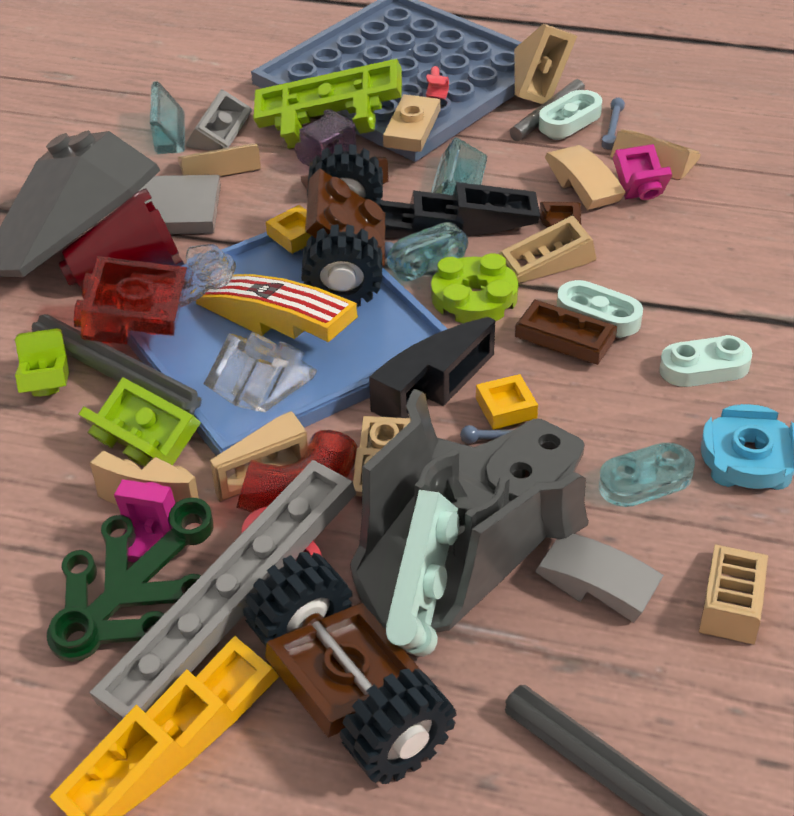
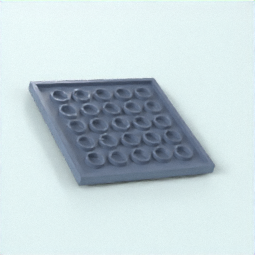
(420, 37)

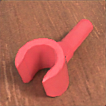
(437, 84)

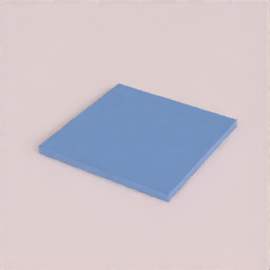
(343, 365)

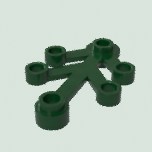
(123, 585)

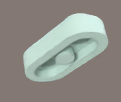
(570, 114)
(602, 305)
(705, 361)

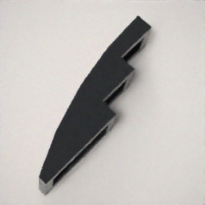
(471, 208)

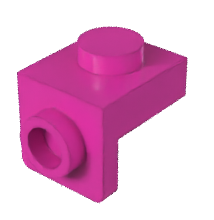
(641, 172)
(148, 510)

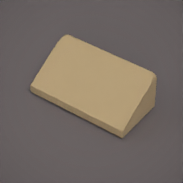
(671, 155)
(221, 161)

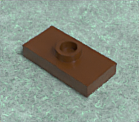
(566, 331)

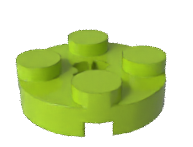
(458, 276)

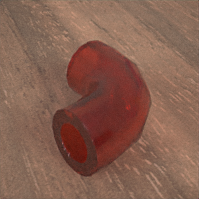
(267, 481)

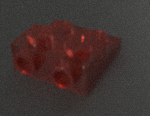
(129, 298)

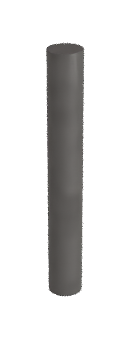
(531, 121)

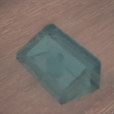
(166, 121)
(459, 164)

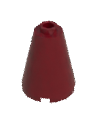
(128, 233)

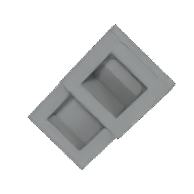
(605, 572)

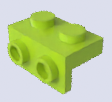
(142, 424)

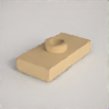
(411, 123)

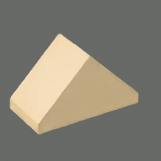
(541, 62)

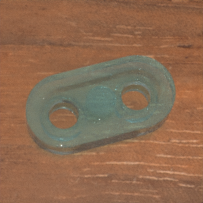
(420, 252)
(646, 474)

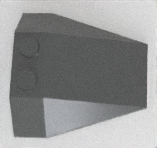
(67, 194)

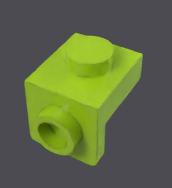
(41, 362)

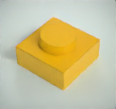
(289, 229)
(506, 401)

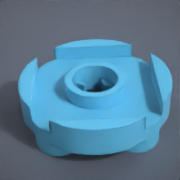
(733, 463)

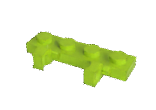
(354, 90)

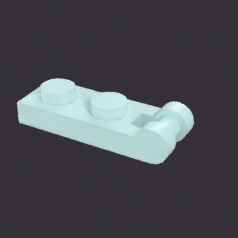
(422, 574)

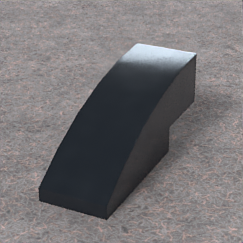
(433, 366)

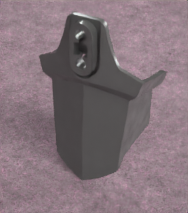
(497, 507)

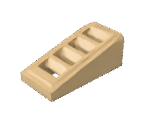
(569, 246)
(275, 443)
(728, 619)

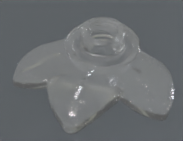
(207, 270)

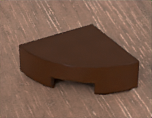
(557, 211)

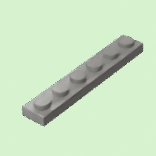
(219, 595)

